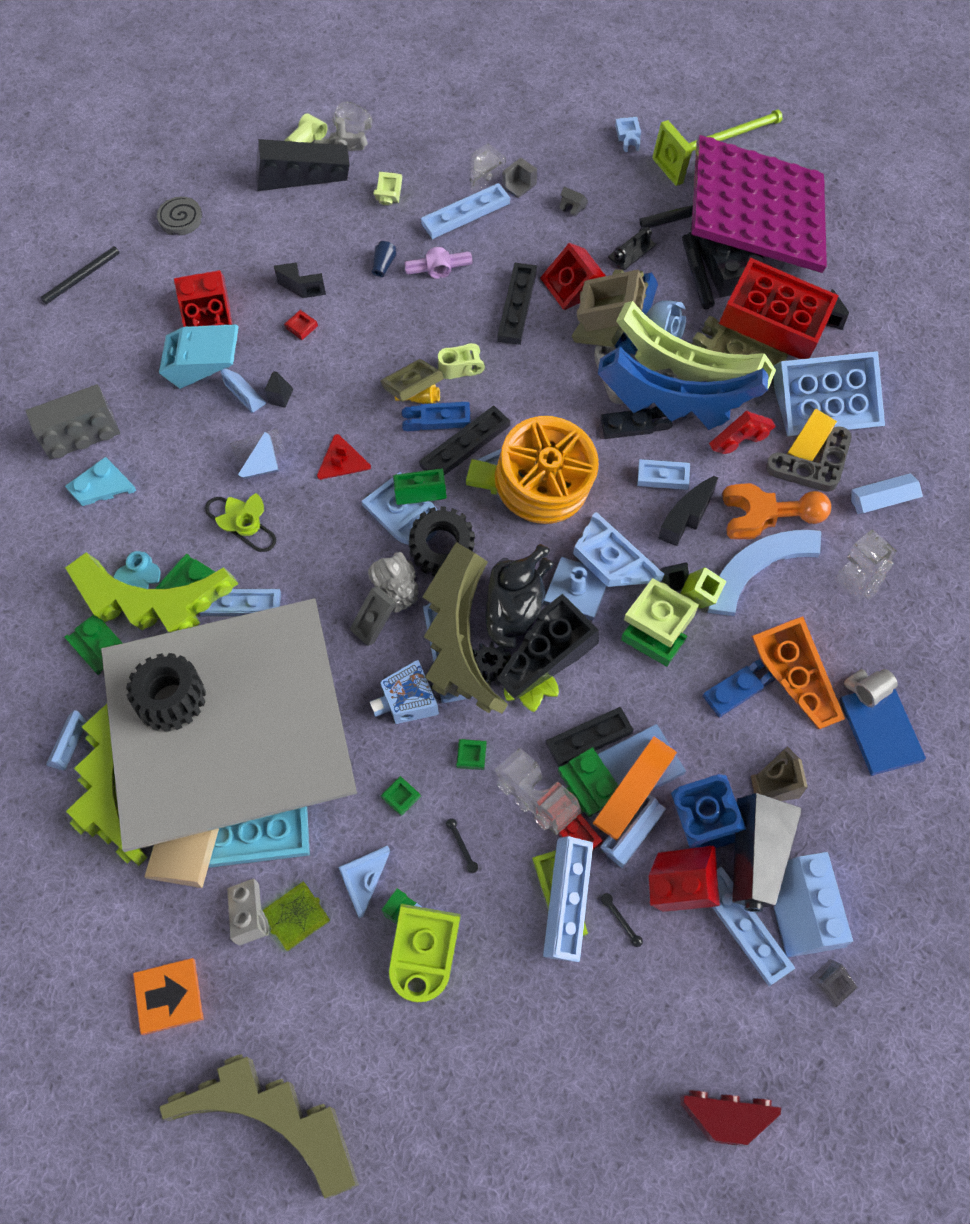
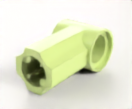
(308, 130)

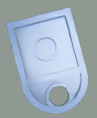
(394, 517)

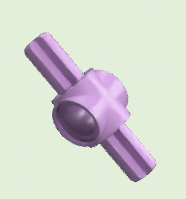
(438, 262)

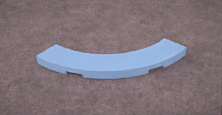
(759, 556)

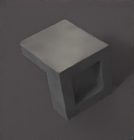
(519, 177)

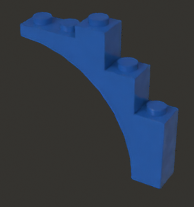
(675, 397)

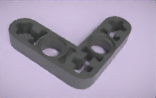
(816, 470)

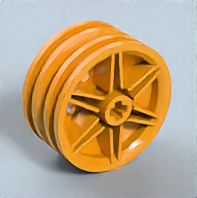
(548, 455)

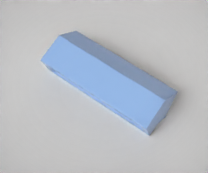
(885, 493)
(634, 833)

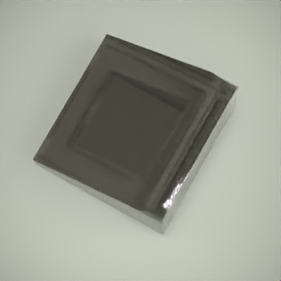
(833, 982)

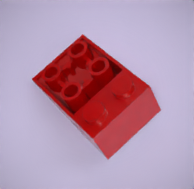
(203, 299)

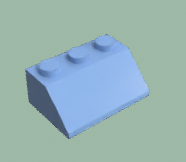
(811, 907)

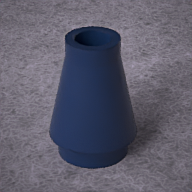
(383, 257)

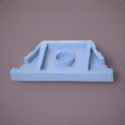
(613, 556)

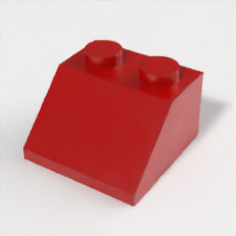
(567, 275)
(684, 879)

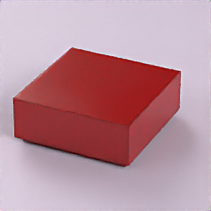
(301, 324)

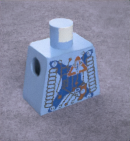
(406, 695)

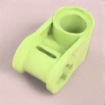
(458, 361)

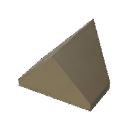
(781, 778)

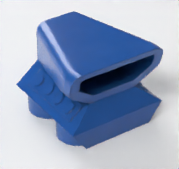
(708, 812)

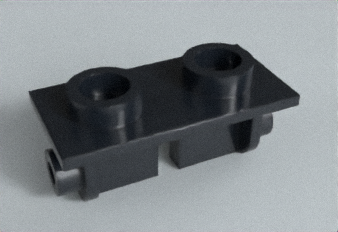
(633, 249)

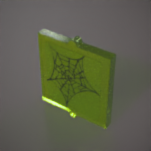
(295, 916)

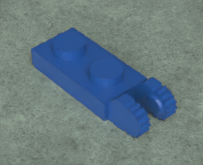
(436, 416)
(737, 688)

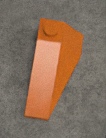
(795, 663)

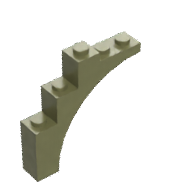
(452, 599)
(314, 1136)

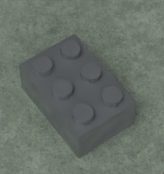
(73, 422)

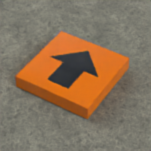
(168, 996)

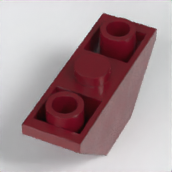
(729, 1119)

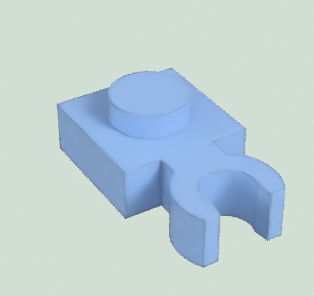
(629, 132)

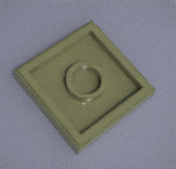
(411, 379)

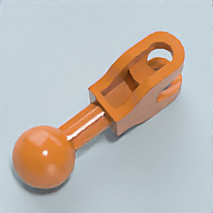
(764, 510)

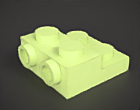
(661, 612)

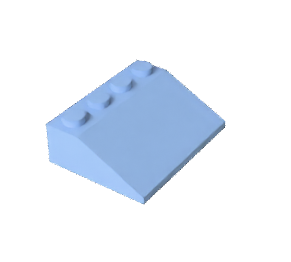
(838, 386)

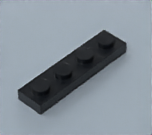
(517, 303)
(466, 441)

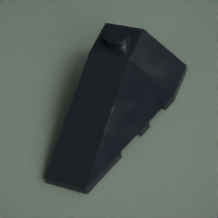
(551, 645)

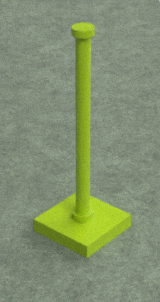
(673, 151)

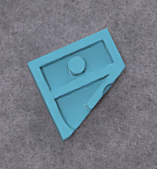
(99, 483)

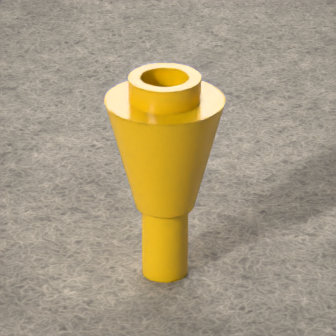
(427, 396)

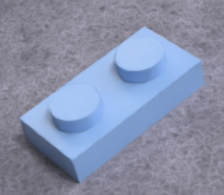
(663, 474)

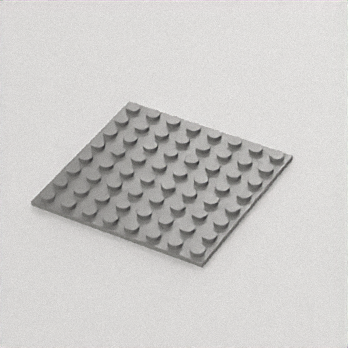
(261, 740)

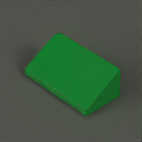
(419, 486)

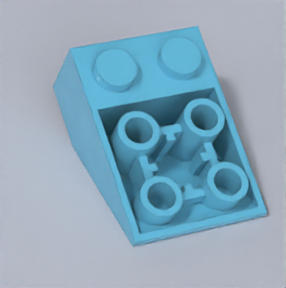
(197, 353)

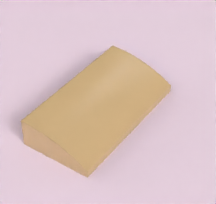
(182, 859)

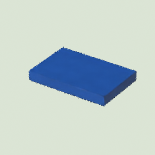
(883, 733)

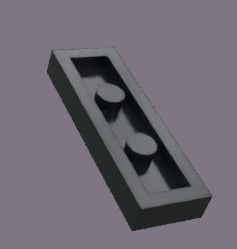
(593, 733)

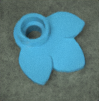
(136, 574)

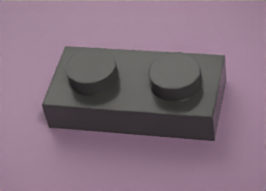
(372, 616)

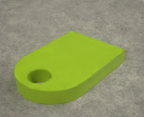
(423, 950)

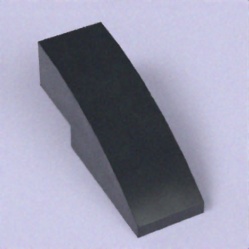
(687, 511)

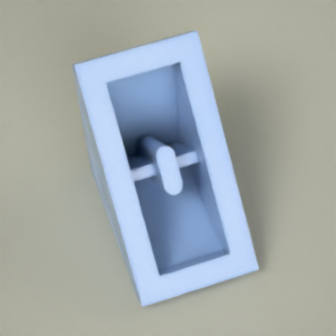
(261, 459)

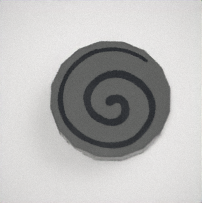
(179, 215)

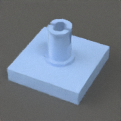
(578, 585)

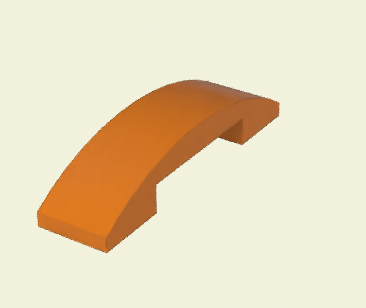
(634, 788)

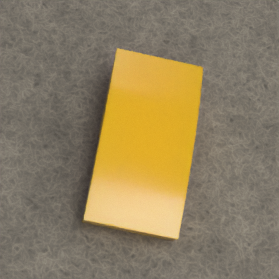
(812, 436)

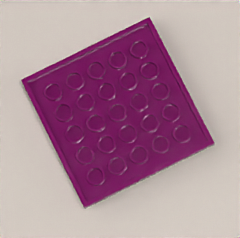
(759, 204)

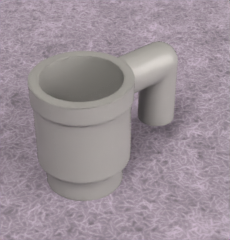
(871, 688)

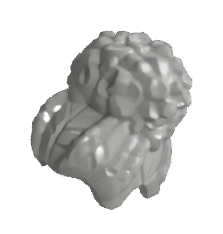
(396, 579)

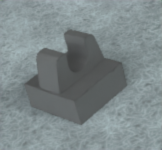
(573, 198)

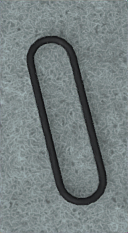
(240, 536)

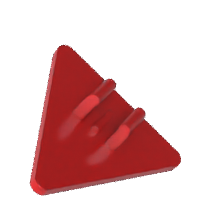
(341, 460)

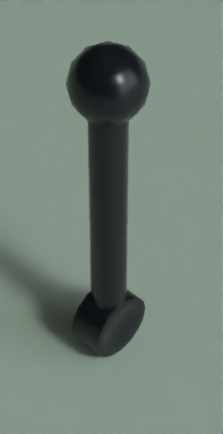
(472, 866)
(606, 900)

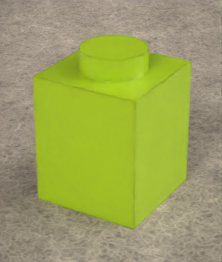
(703, 587)

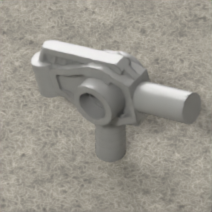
(340, 137)

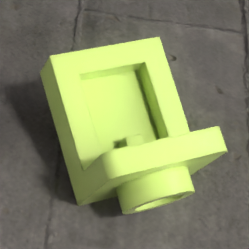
(388, 188)

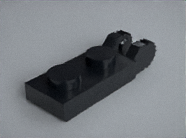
(632, 424)

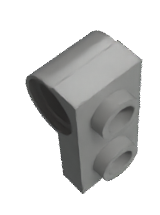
(245, 913)

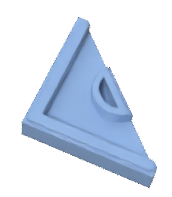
(362, 877)

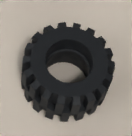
(432, 522)
(155, 676)

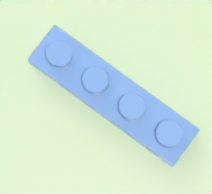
(465, 210)
(751, 934)

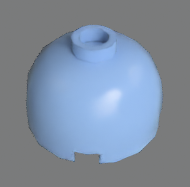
(668, 317)

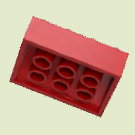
(778, 309)

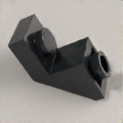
(303, 286)

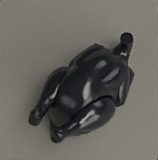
(515, 596)

